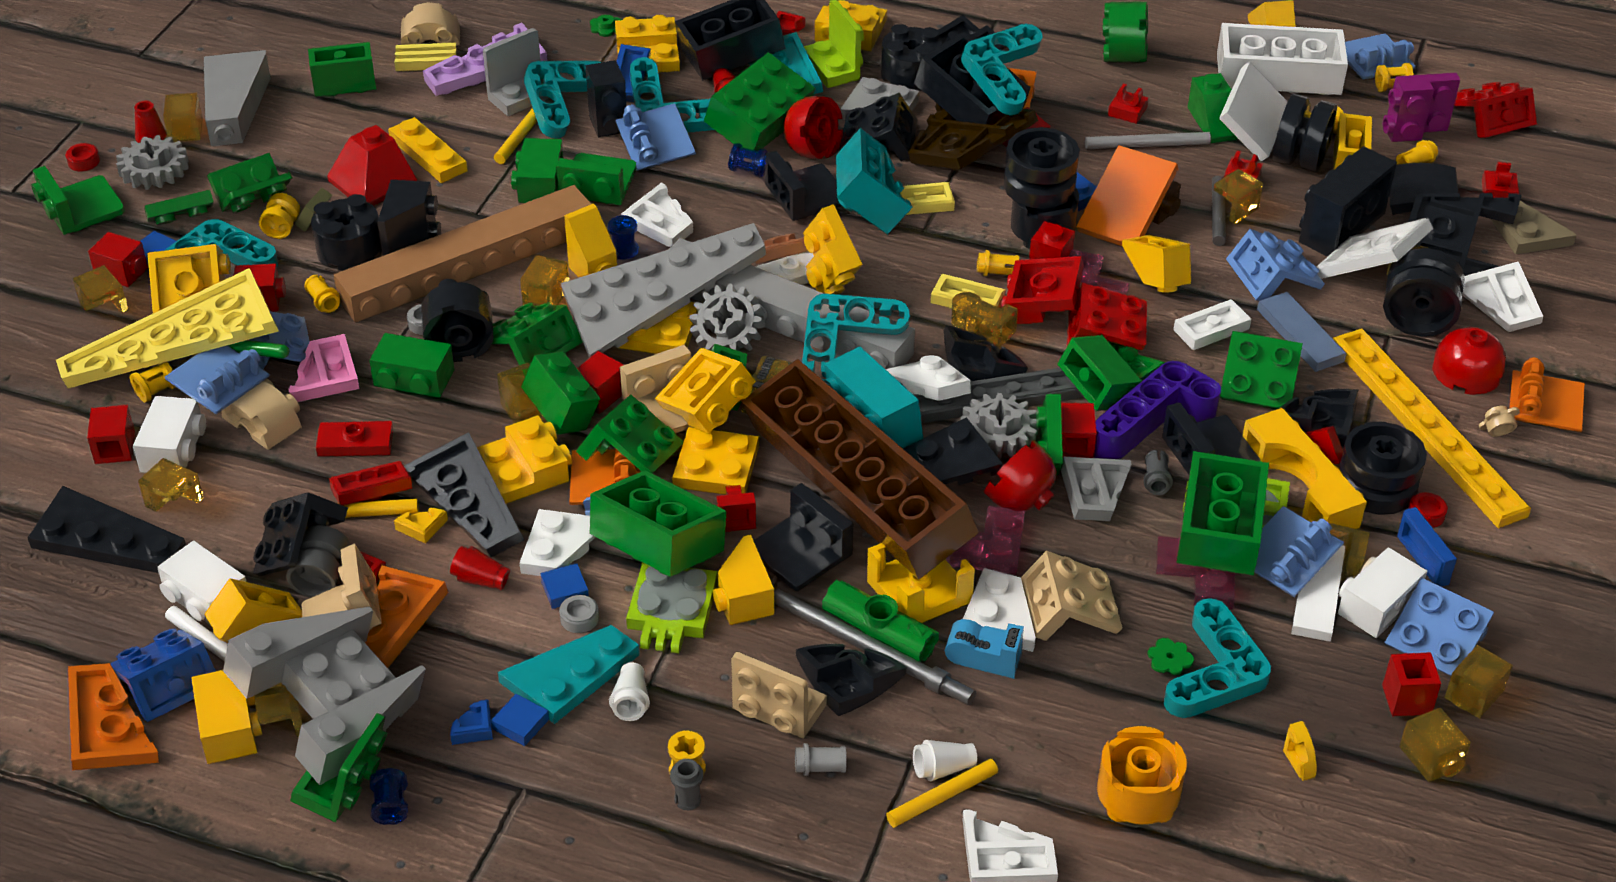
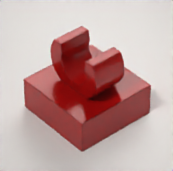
(1128, 105)
(1251, 167)
(1500, 181)
(739, 509)

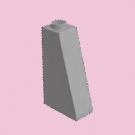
(233, 93)

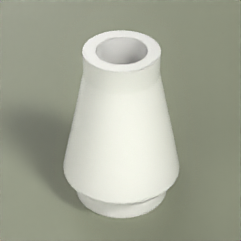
(630, 694)
(941, 759)

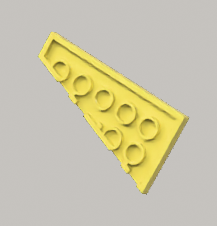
(202, 322)

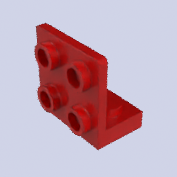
(1499, 107)
(1109, 314)

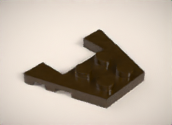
(959, 143)

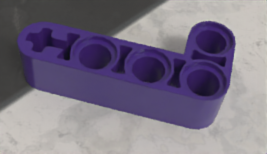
(1145, 407)

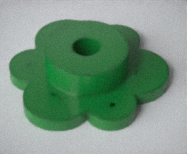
(604, 25)
(1170, 656)

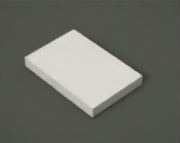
(1254, 111)
(1374, 248)

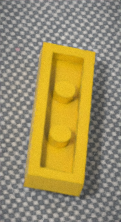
(428, 150)

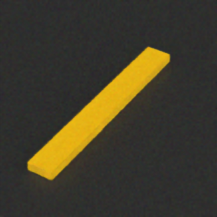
(1436, 432)

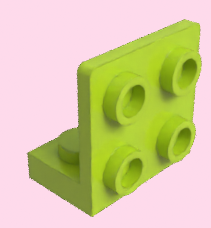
(840, 57)

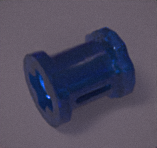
(737, 156)
(623, 236)
(389, 796)

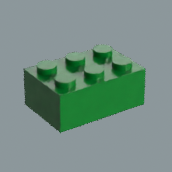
(756, 103)
(1223, 513)
(657, 522)

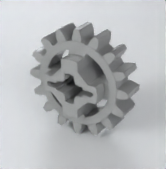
(152, 162)
(726, 320)
(1002, 423)

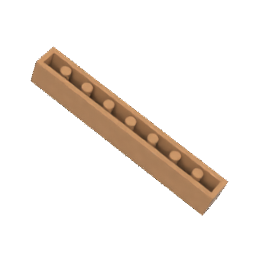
(457, 254)

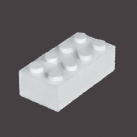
(1286, 56)

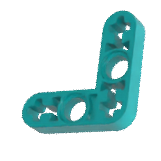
(983, 58)
(653, 86)
(552, 87)
(226, 236)
(830, 326)
(1228, 670)

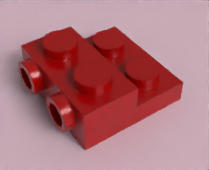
(1043, 287)

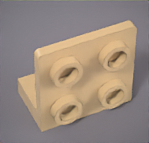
(650, 376)
(1065, 589)
(357, 590)
(774, 696)

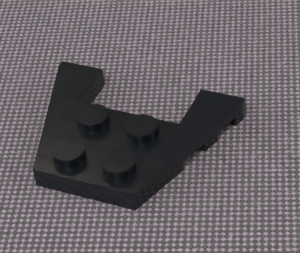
(1456, 219)

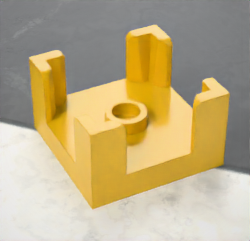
(921, 598)

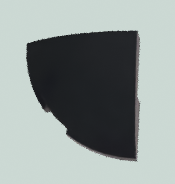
(979, 358)
(1324, 410)
(848, 675)

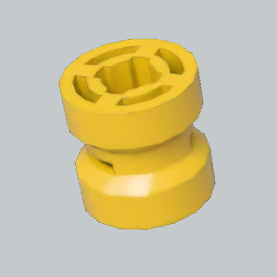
(279, 215)

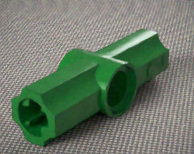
(880, 619)

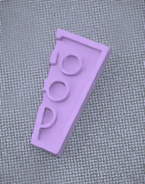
(467, 70)

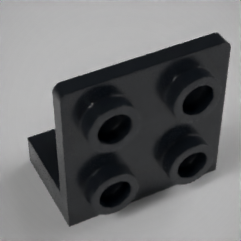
(885, 119)
(800, 191)
(1209, 436)
(285, 529)
(807, 541)

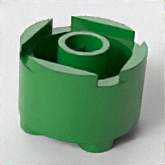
(1125, 32)

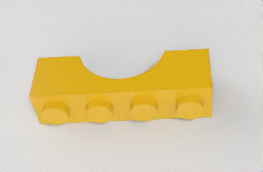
(1287, 448)

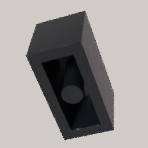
(605, 96)

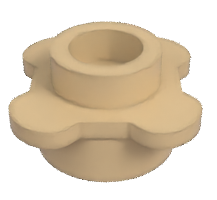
(1500, 420)

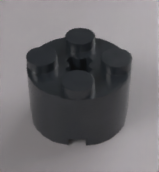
(903, 53)
(1027, 220)
(346, 232)
(458, 316)

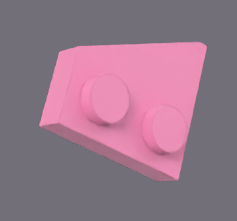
(325, 370)

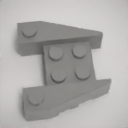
(331, 677)

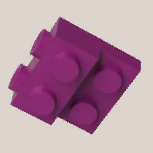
(1420, 105)

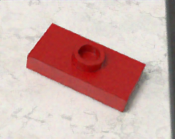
(354, 438)
(370, 483)

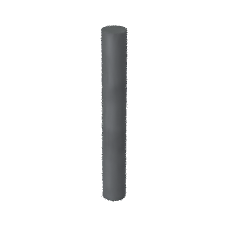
(1218, 215)

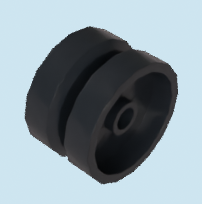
(1309, 134)
(1041, 167)
(1424, 292)
(1383, 465)

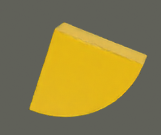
(422, 524)
(1300, 751)

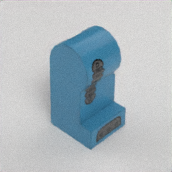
(985, 647)

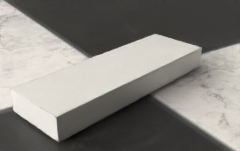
(1318, 601)

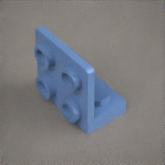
(1266, 261)

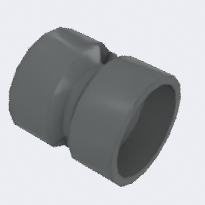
(318, 561)

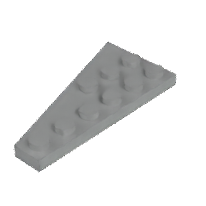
(649, 289)

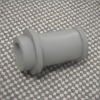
(820, 759)

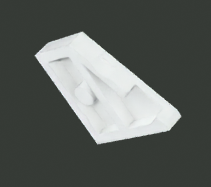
(1504, 296)
(555, 541)

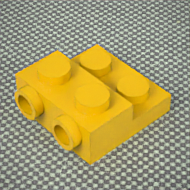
(868, 16)
(654, 33)
(833, 251)
(185, 272)
(706, 389)
(527, 459)

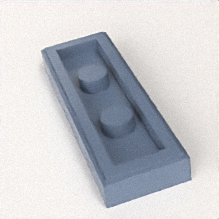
(1298, 326)

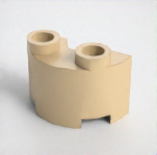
(430, 22)
(265, 414)

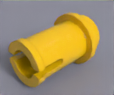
(1423, 153)
(995, 263)
(325, 297)

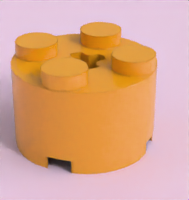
(1141, 776)

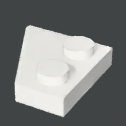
(660, 216)
(932, 378)
(1001, 601)
(1007, 852)

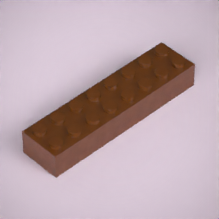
(861, 468)

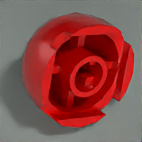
(813, 127)
(1470, 360)
(1024, 480)

